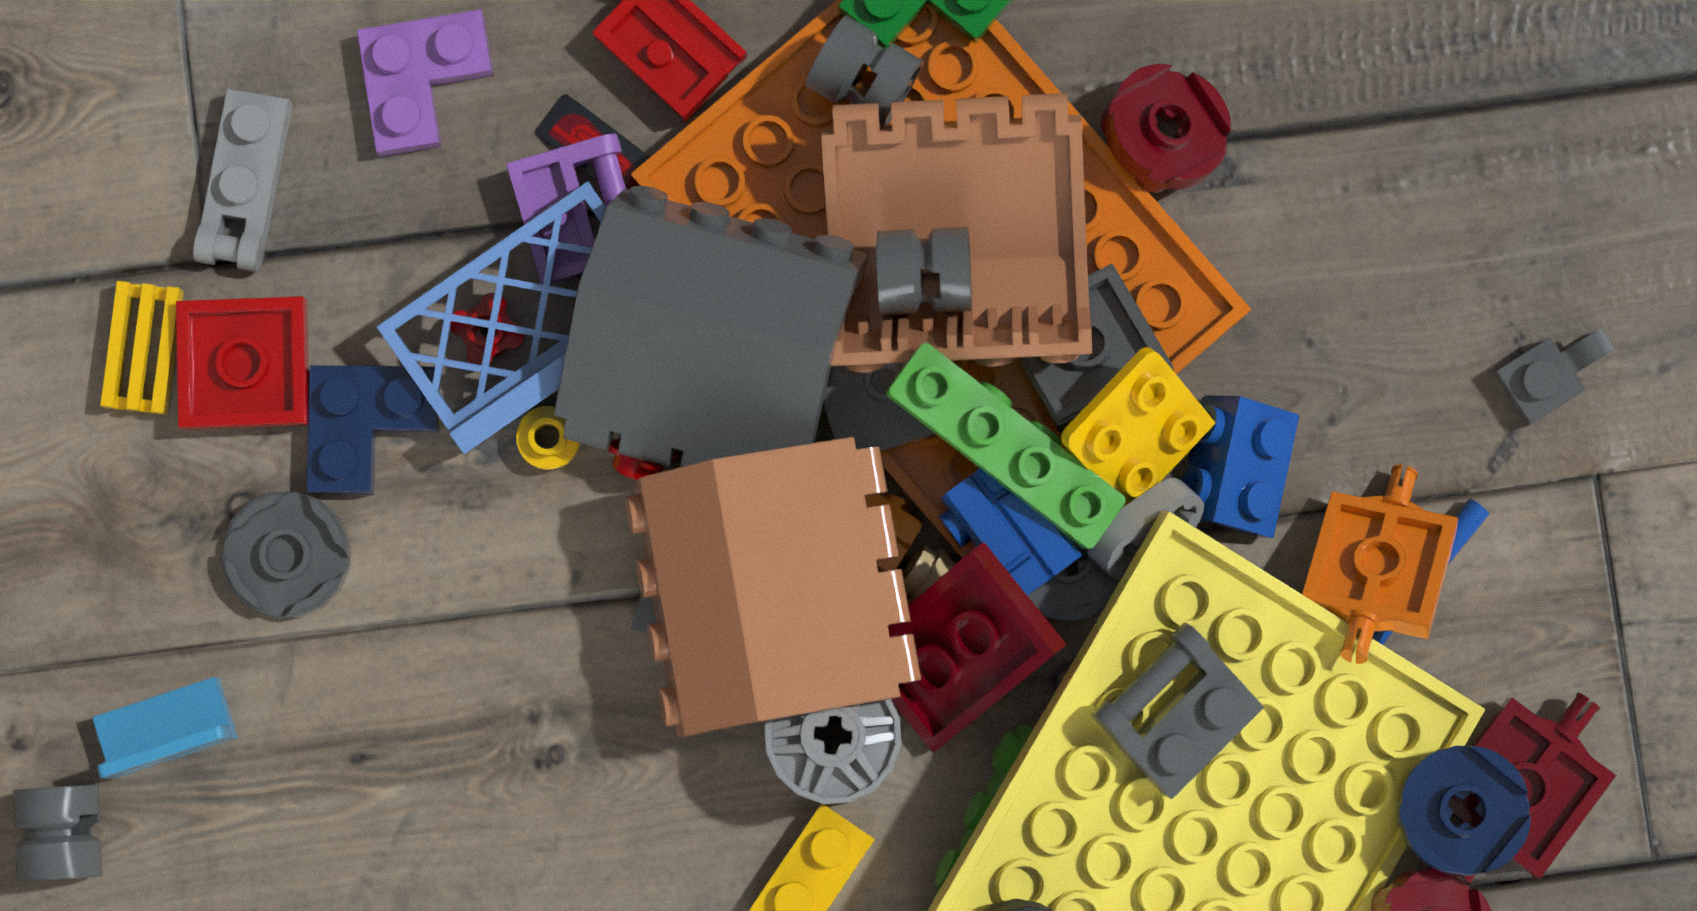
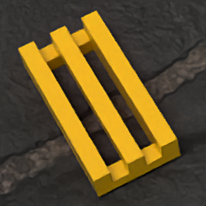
(118, 343)

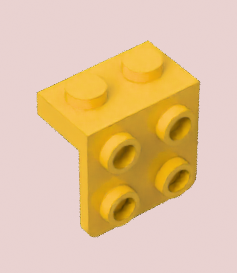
(1137, 426)

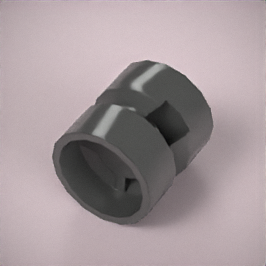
(846, 58)
(900, 273)
(57, 833)

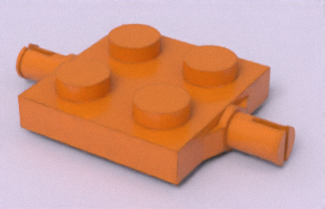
(1380, 563)

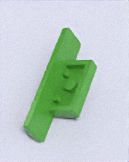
(1005, 445)

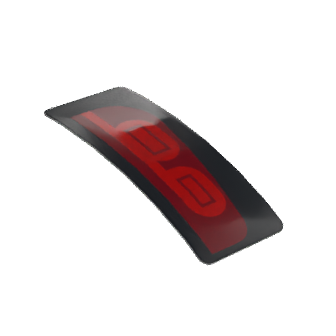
(573, 123)

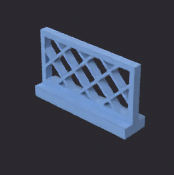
(522, 387)

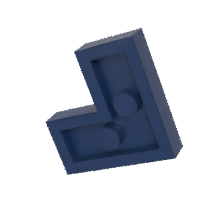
(347, 412)

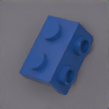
(1242, 464)

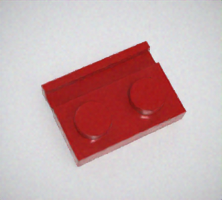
(671, 50)

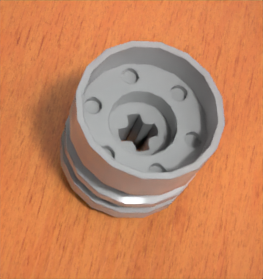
(854, 769)

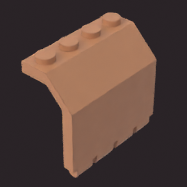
(1001, 178)
(771, 585)

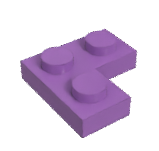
(405, 63)

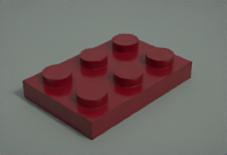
(972, 646)

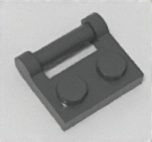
(1191, 725)

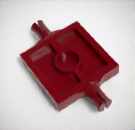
(1557, 771)

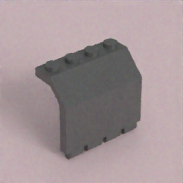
(702, 331)

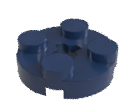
(1501, 805)

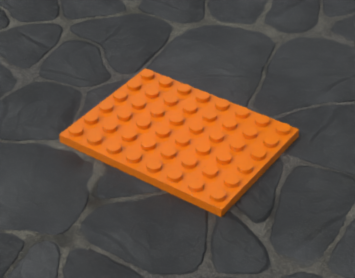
(764, 160)

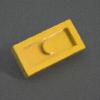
(815, 865)

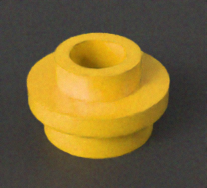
(527, 445)

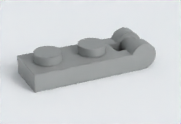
(243, 178)

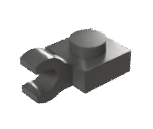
(1546, 377)

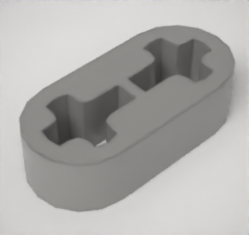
(1133, 522)

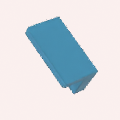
(164, 728)

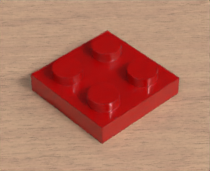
(242, 363)

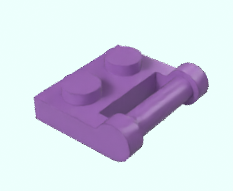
(551, 176)

